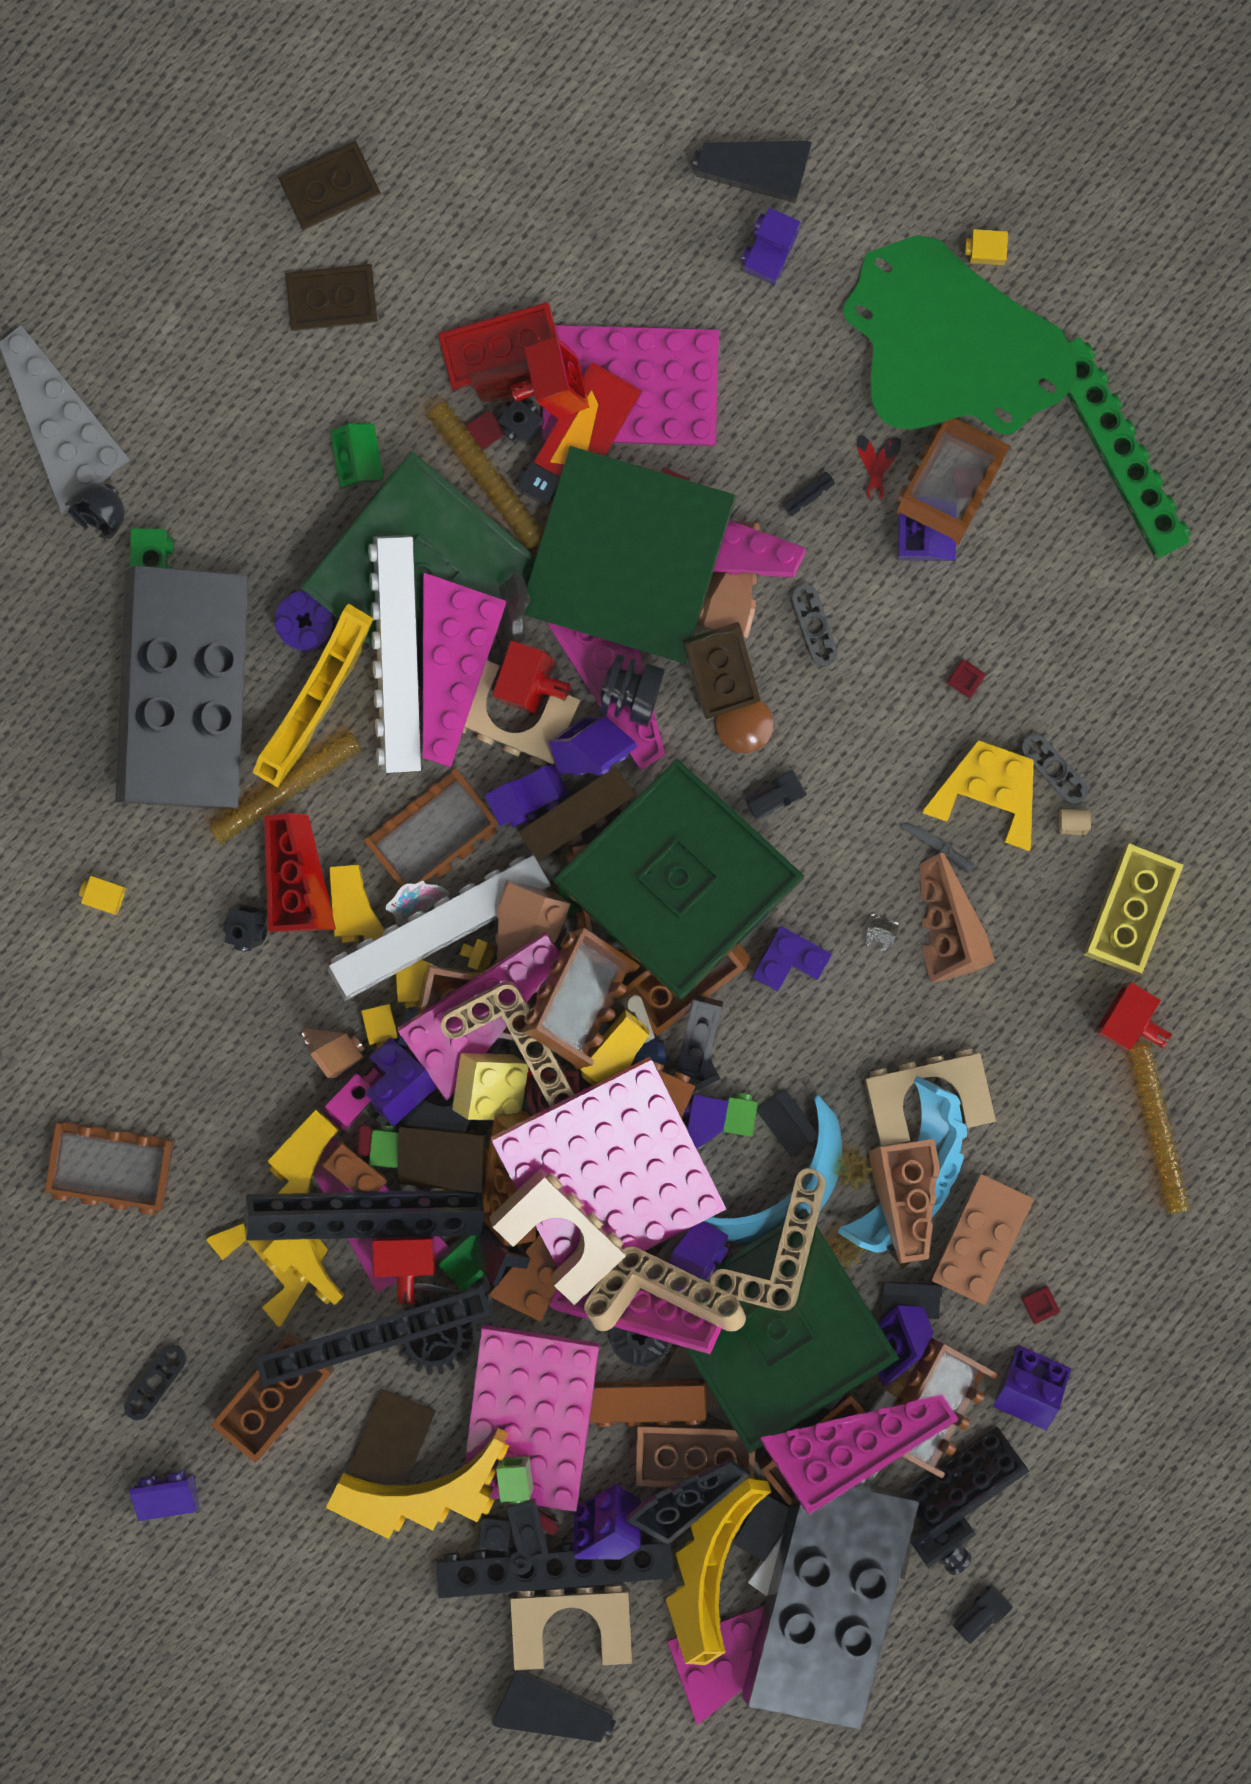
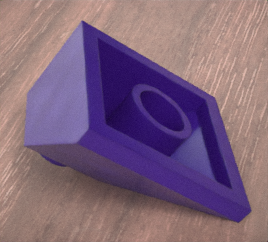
(909, 1335)

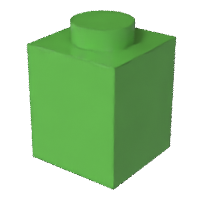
(740, 1115)
(384, 1147)
(515, 1479)

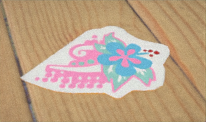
(414, 898)

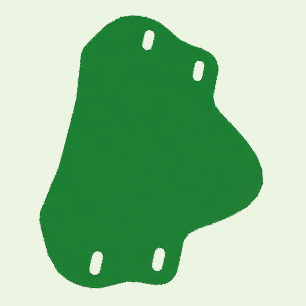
(953, 342)

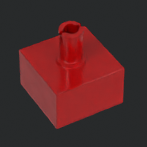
(554, 378)
(527, 678)
(1130, 1018)
(404, 1260)

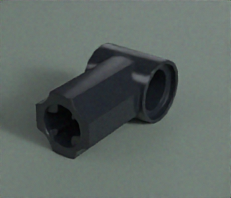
(779, 793)
(985, 1611)

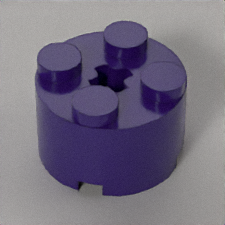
(288, 627)

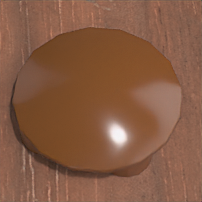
(745, 728)

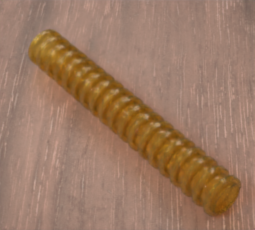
(485, 474)
(291, 784)
(1159, 1128)

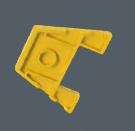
(995, 779)
(280, 1305)

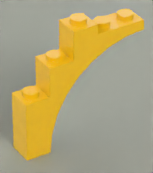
(315, 698)
(356, 918)
(617, 1048)
(297, 1163)
(387, 1506)
(696, 1603)

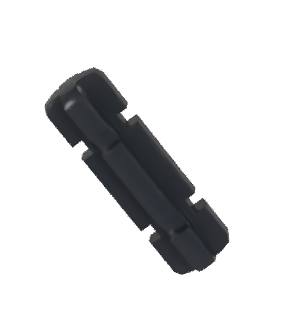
(808, 493)

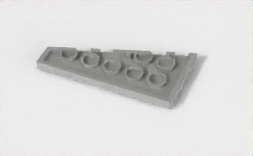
(64, 429)

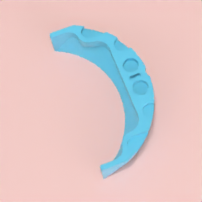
(941, 1122)
(828, 1151)

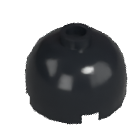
(97, 503)

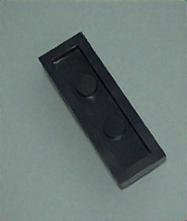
(699, 1037)

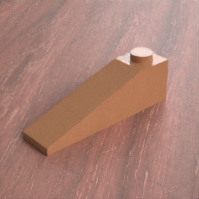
(730, 599)
(525, 914)
(955, 932)
(333, 1050)
(906, 1189)

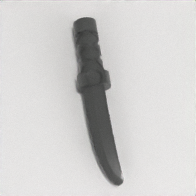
(940, 846)

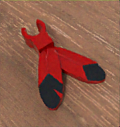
(877, 466)

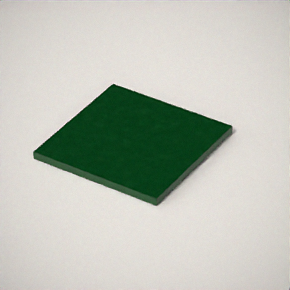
(449, 542)
(628, 554)
(678, 879)
(795, 1359)

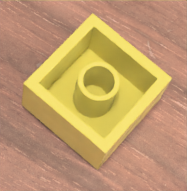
(489, 1085)

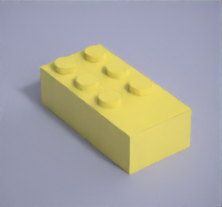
(1133, 909)

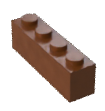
(649, 1402)

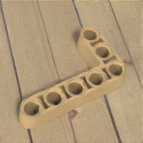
(508, 1012)
(785, 1251)
(666, 1286)

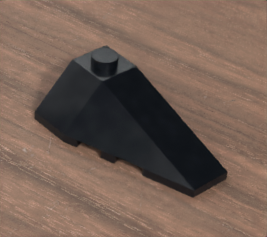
(682, 1504)

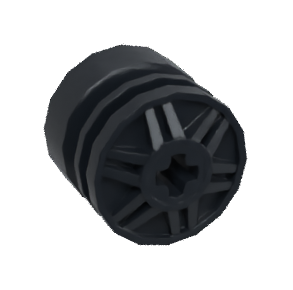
(631, 690)
(637, 1353)

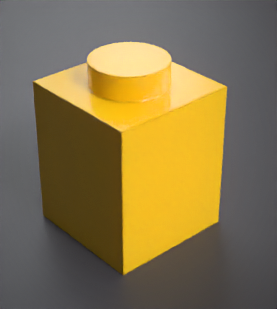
(987, 247)
(102, 895)
(380, 1024)

